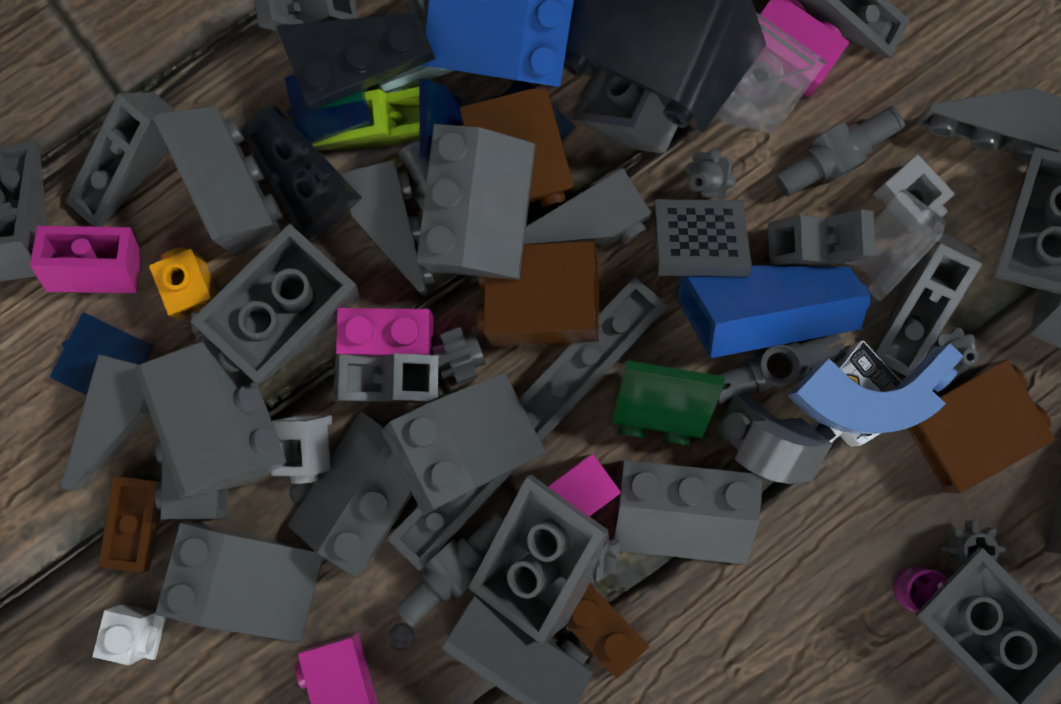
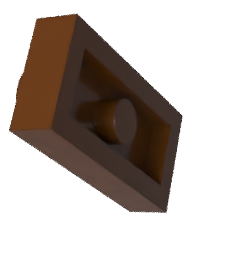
(130, 525)
(606, 633)

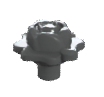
(710, 174)
(965, 345)

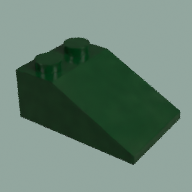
(664, 401)

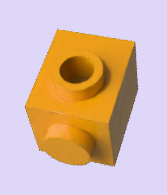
(183, 282)

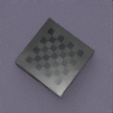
(701, 238)

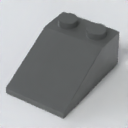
(1034, 232)
(276, 305)
(462, 441)
(540, 561)
(239, 582)
(995, 632)

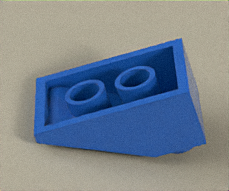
(500, 37)

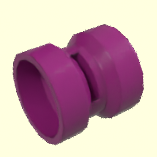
(911, 577)

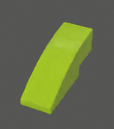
(393, 119)

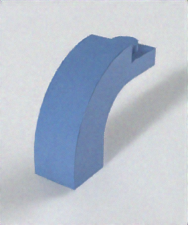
(848, 407)

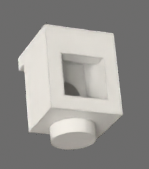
(128, 634)

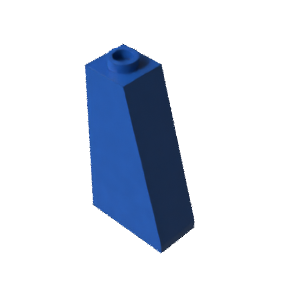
(772, 306)

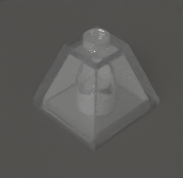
(772, 82)

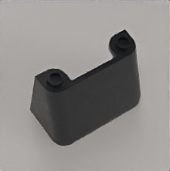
(673, 48)

